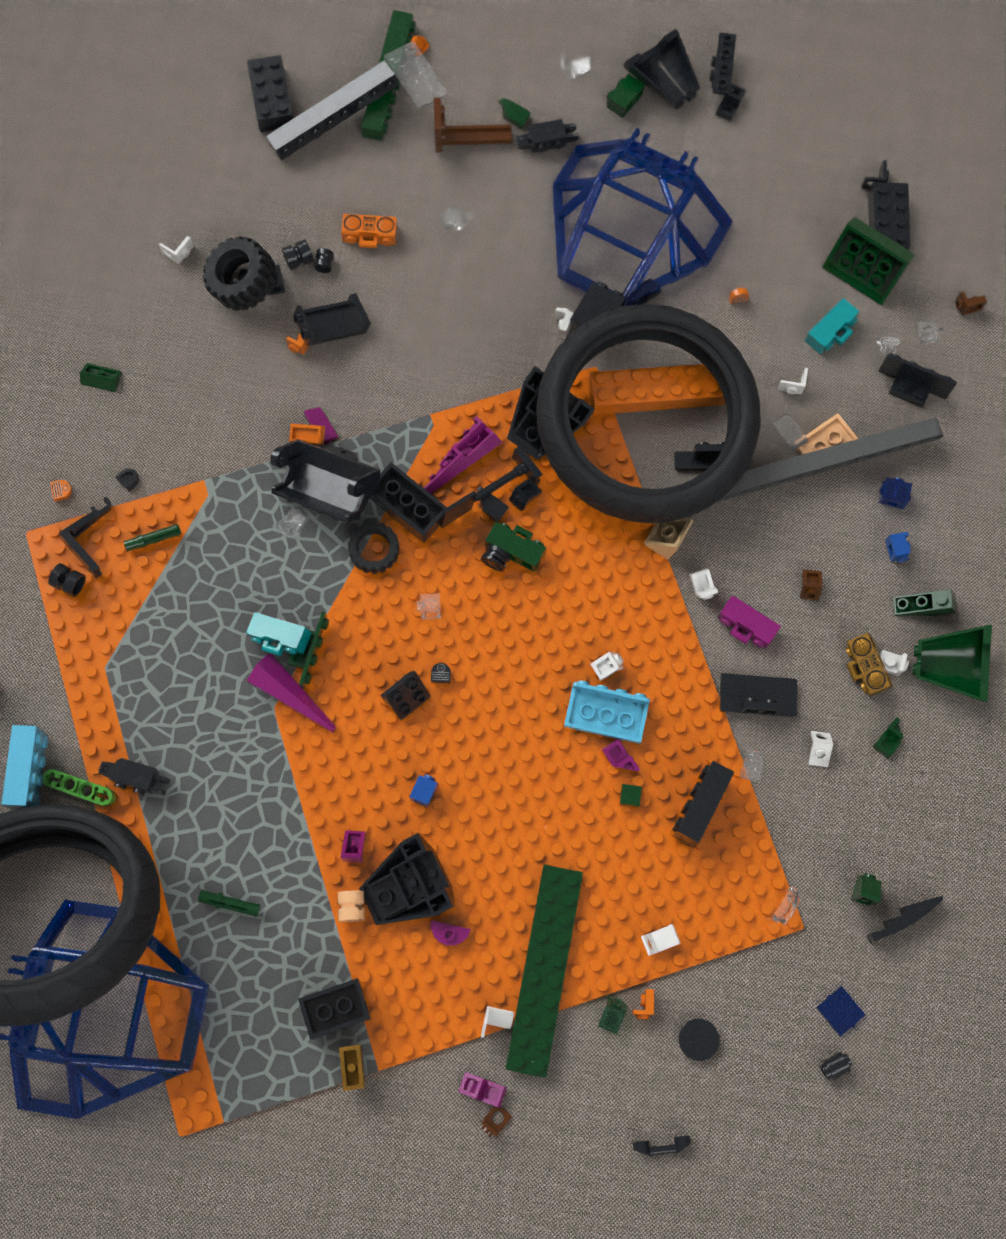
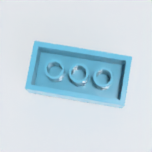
(24, 767)

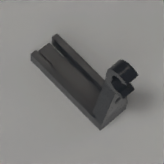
(76, 529)

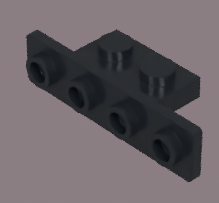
(723, 64)
(700, 458)

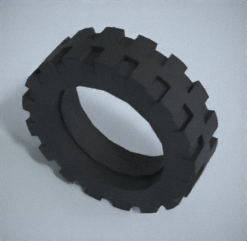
(368, 529)

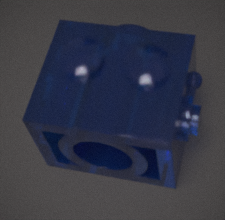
(895, 492)

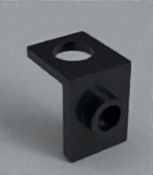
(883, 176)

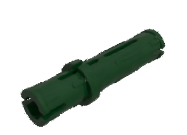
(229, 903)

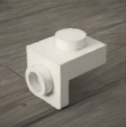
(703, 584)

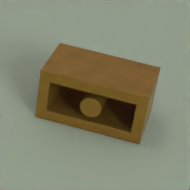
(352, 1067)

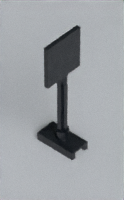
(465, 504)

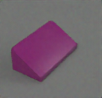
(317, 417)

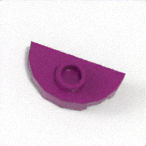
(449, 934)

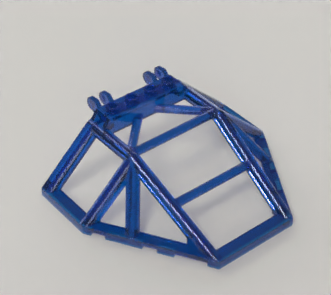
(666, 171)
(79, 1065)

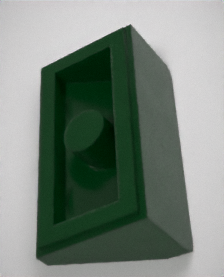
(100, 377)

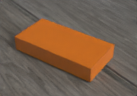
(309, 433)

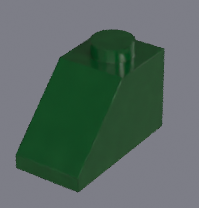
(867, 890)

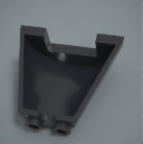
(666, 70)

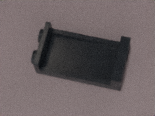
(332, 321)

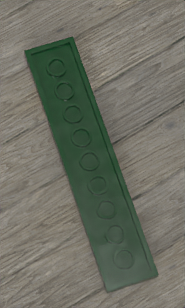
(544, 971)

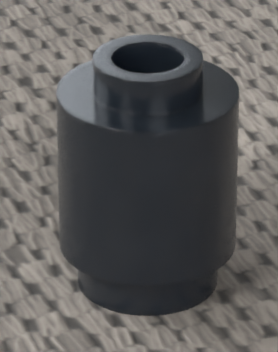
(836, 1066)

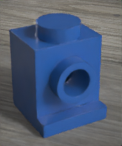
(898, 547)

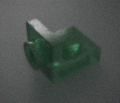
(613, 1015)

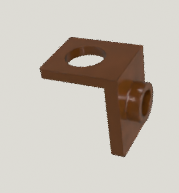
(489, 1126)

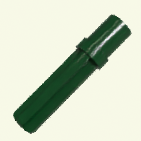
(159, 535)

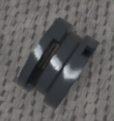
(495, 557)

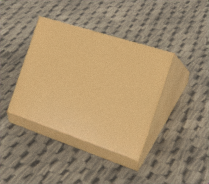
(667, 536)

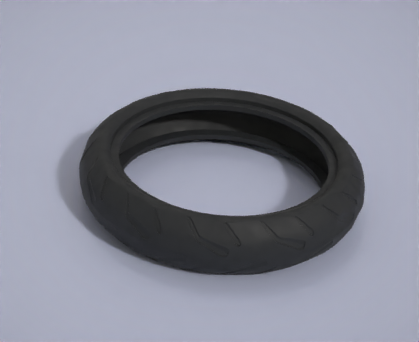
(671, 327)
(122, 945)

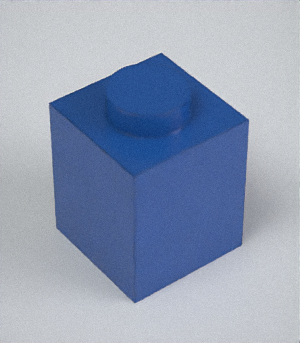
(424, 790)

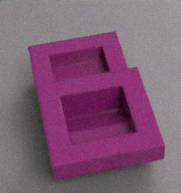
(482, 1089)

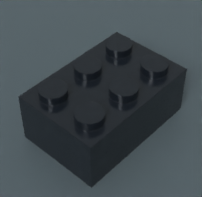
(334, 1009)

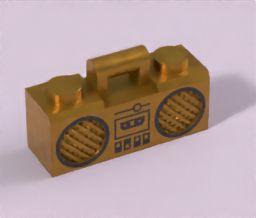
(873, 670)

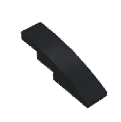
(909, 915)

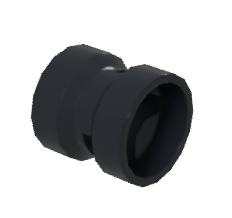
(324, 260)

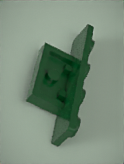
(309, 658)

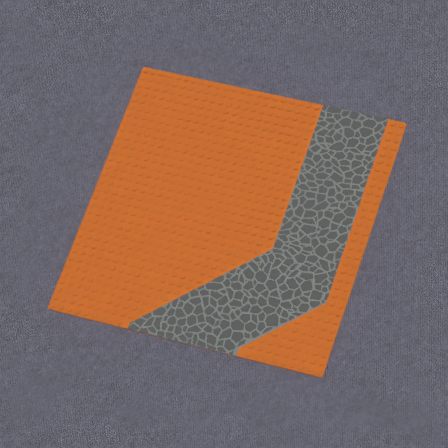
(265, 795)

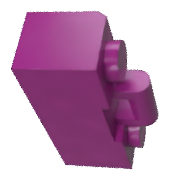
(749, 621)

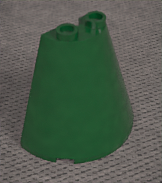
(956, 661)

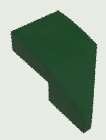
(514, 112)
(890, 739)

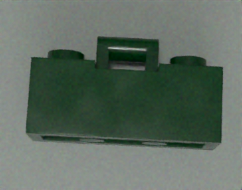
(522, 551)

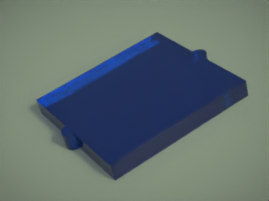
(840, 1011)

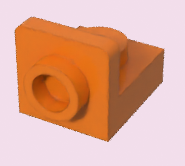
(297, 346)
(647, 1001)

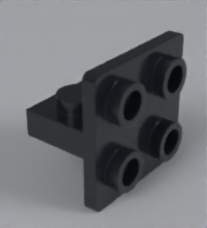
(406, 695)

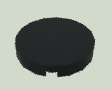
(698, 1039)

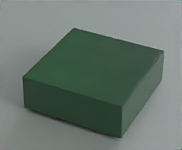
(630, 795)

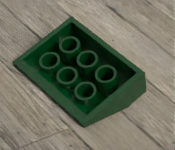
(868, 260)

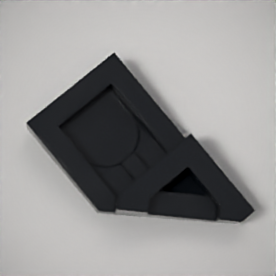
(492, 506)

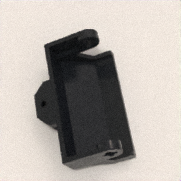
(325, 479)

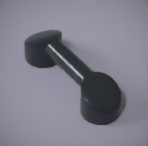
(680, 1144)

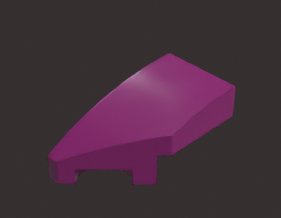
(619, 757)

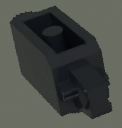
(547, 136)
(133, 775)

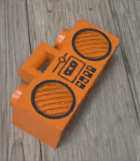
(369, 230)

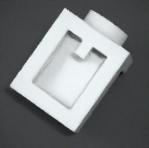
(564, 324)
(894, 663)
(607, 665)

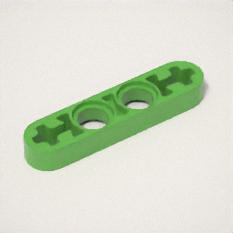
(78, 789)

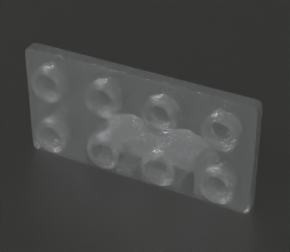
(415, 75)

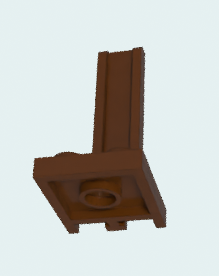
(467, 133)

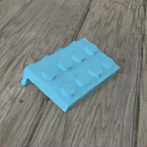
(607, 712)

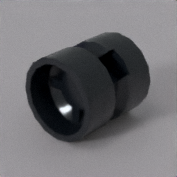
(299, 254)
(64, 578)

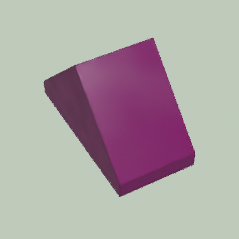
(353, 846)

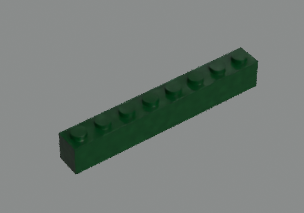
(378, 112)

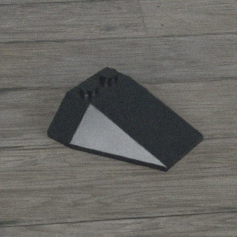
(524, 428)
(408, 884)

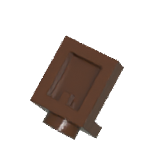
(969, 305)
(811, 584)

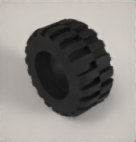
(226, 260)

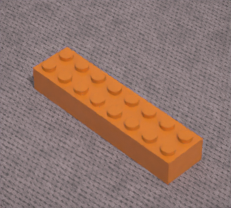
(653, 389)

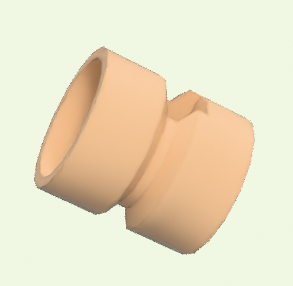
(351, 906)

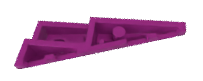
(468, 450)
(276, 682)

